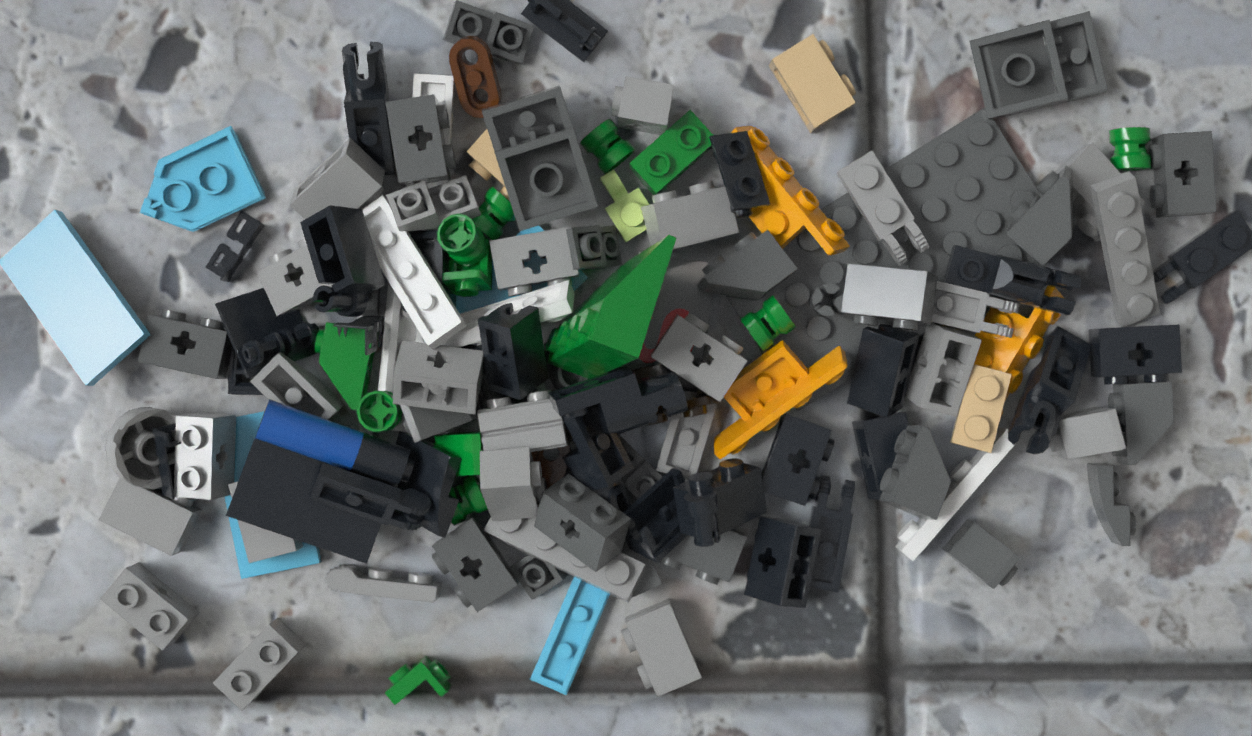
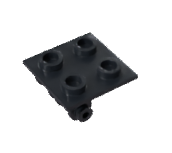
(261, 335)

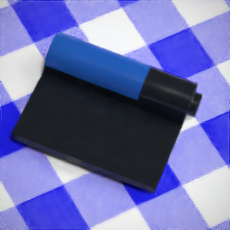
(283, 470)

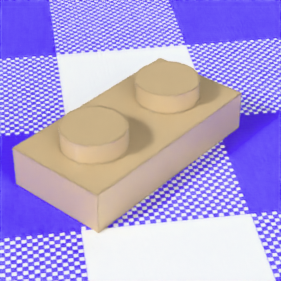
(981, 409)

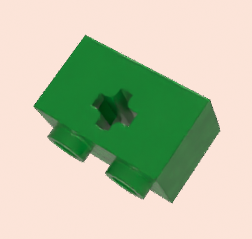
(672, 153)

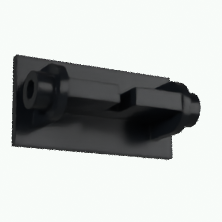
(566, 25)
(739, 172)

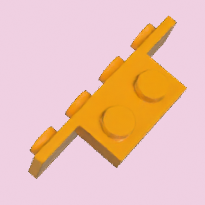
(790, 205)
(1013, 353)
(772, 388)

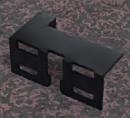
(231, 261)
(370, 336)
(165, 445)

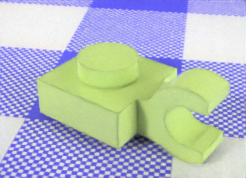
(626, 209)

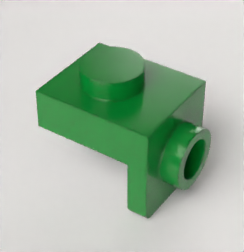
(469, 280)
(407, 679)

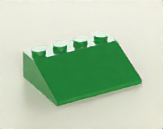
(614, 318)

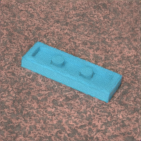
(570, 636)

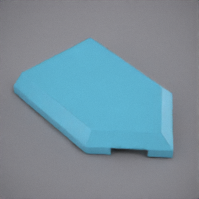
(203, 183)

